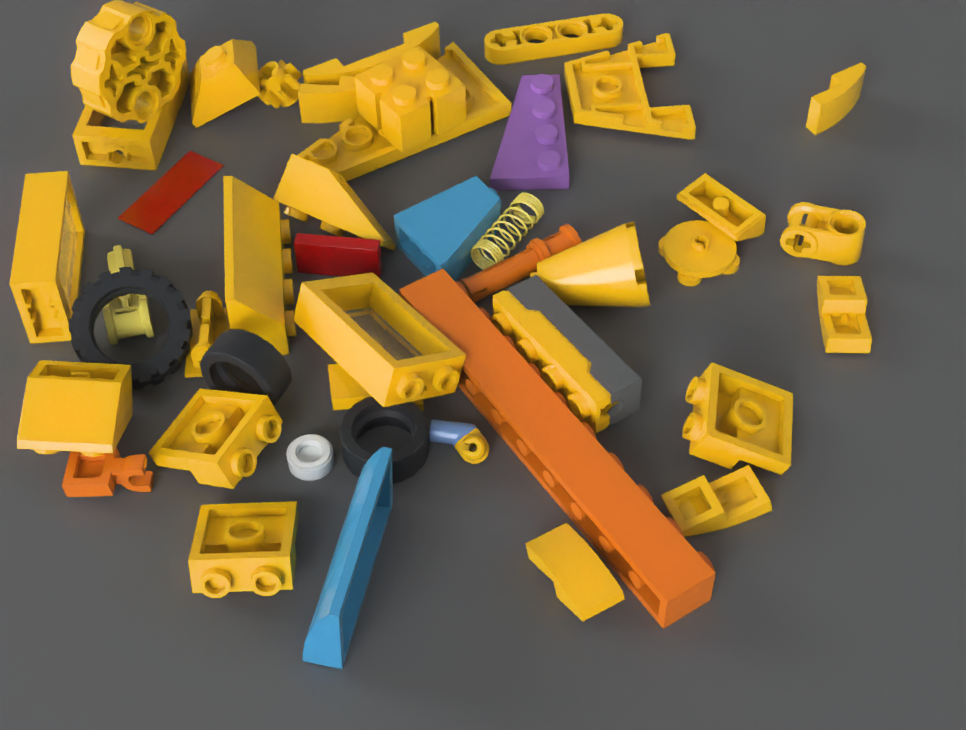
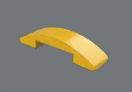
(331, 71)

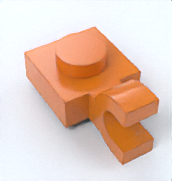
(99, 475)

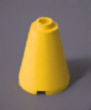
(599, 271)

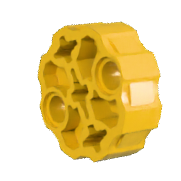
(128, 61)

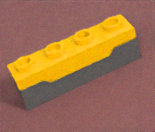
(567, 353)

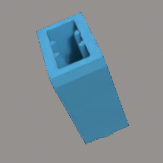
(447, 226)

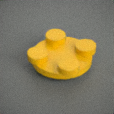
(698, 251)

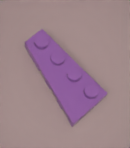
(534, 139)

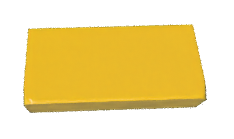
(723, 208)

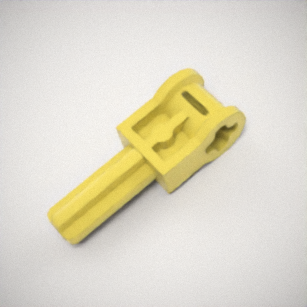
(129, 313)

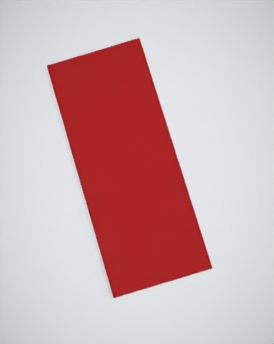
(170, 192)

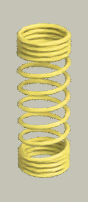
(521, 216)

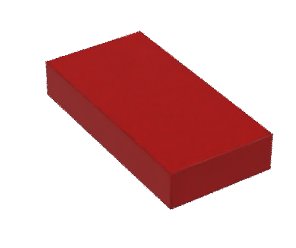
(337, 255)

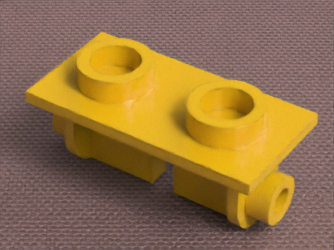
(208, 323)

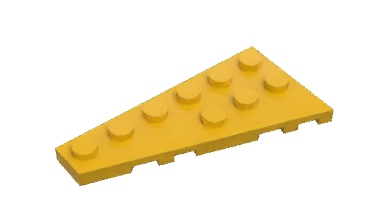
(362, 149)

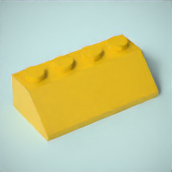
(257, 265)

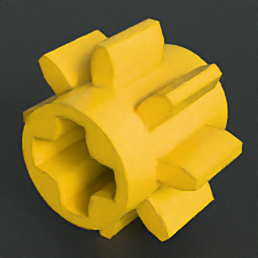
(279, 83)

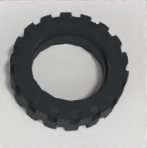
(126, 282)

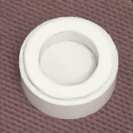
(310, 457)

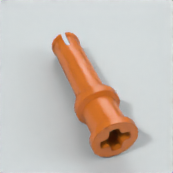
(520, 265)

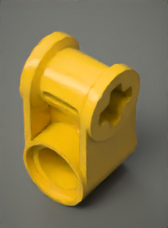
(827, 233)

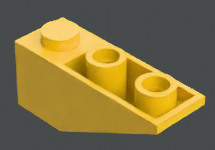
(328, 197)

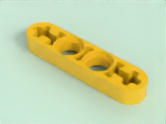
(502, 44)

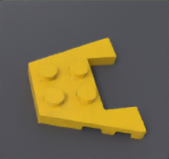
(612, 95)

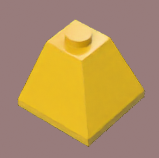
(223, 80)

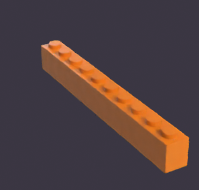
(566, 457)

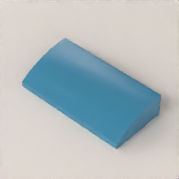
(351, 564)

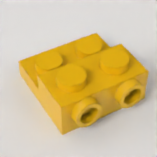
(739, 420)
(219, 436)
(244, 548)

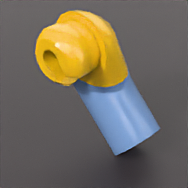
(463, 436)

